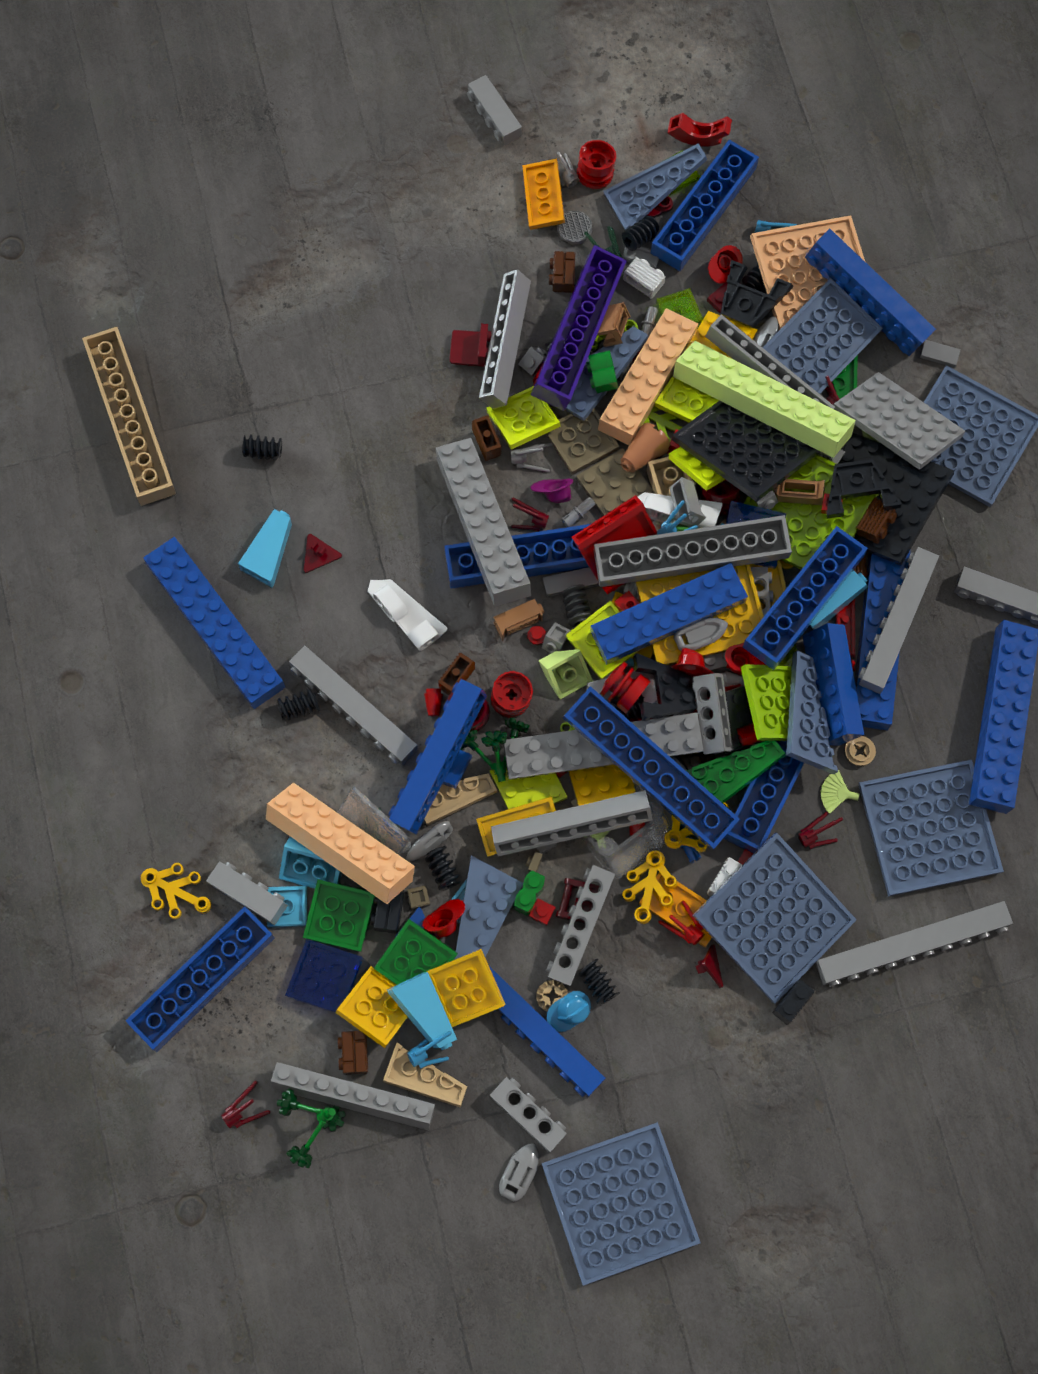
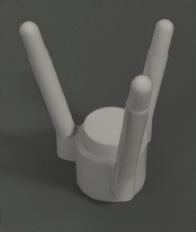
(569, 176)
(519, 456)

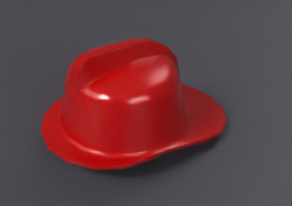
(719, 264)
(737, 656)
(691, 663)
(444, 919)

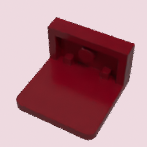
(470, 347)

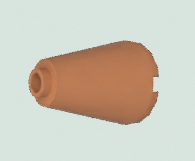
(645, 447)

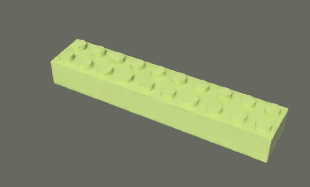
(764, 398)

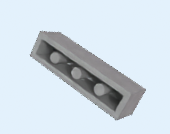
(494, 110)
(247, 893)

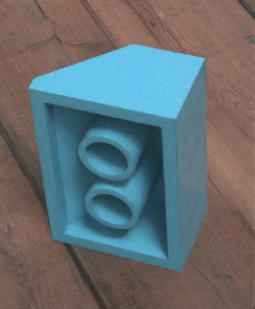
(304, 867)

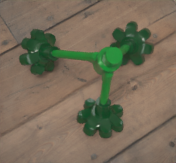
(495, 740)
(326, 1117)

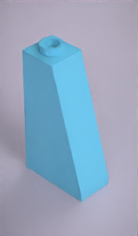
(267, 549)
(843, 596)
(423, 1007)

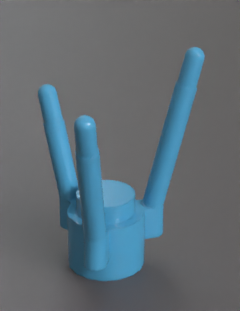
(764, 226)
(668, 527)
(418, 1054)

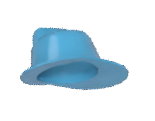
(569, 1011)

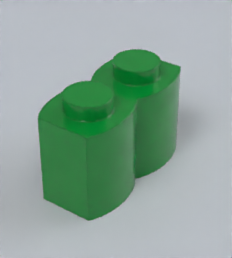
(602, 371)
(526, 897)

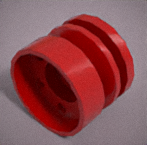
(596, 164)
(515, 684)
(624, 687)

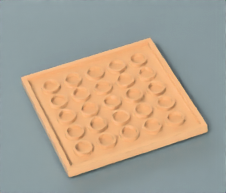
(783, 254)

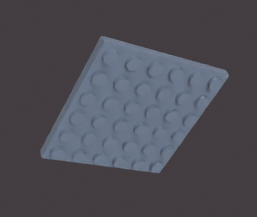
(993, 435)
(928, 829)
(774, 917)
(620, 1203)

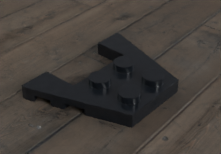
(747, 304)
(858, 480)
(672, 687)
(738, 713)

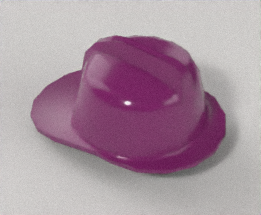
(554, 489)

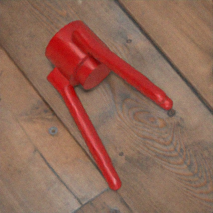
(692, 934)

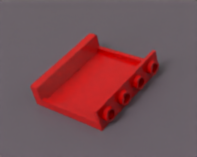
(621, 523)

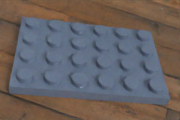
(823, 336)

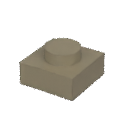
(534, 862)

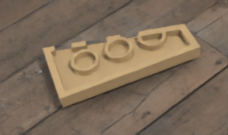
(466, 793)
(424, 1081)

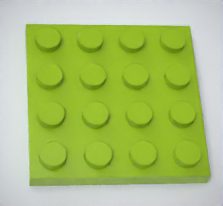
(768, 699)

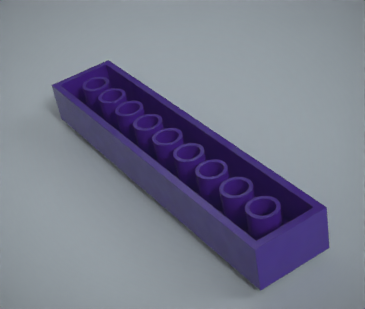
(578, 328)

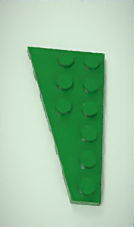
(732, 773)

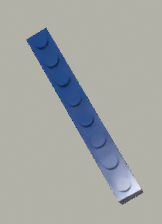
(547, 1041)

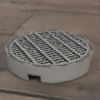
(574, 227)

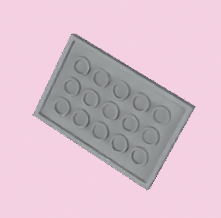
(899, 420)

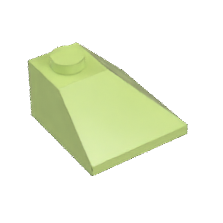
(565, 671)

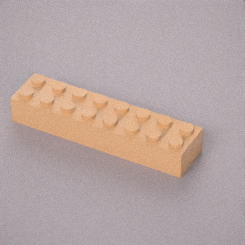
(647, 377)
(340, 843)

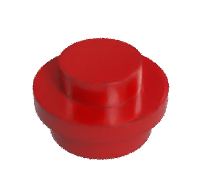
(536, 635)

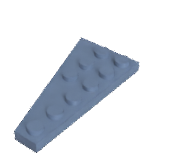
(487, 903)

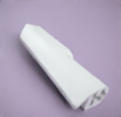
(661, 506)
(401, 608)

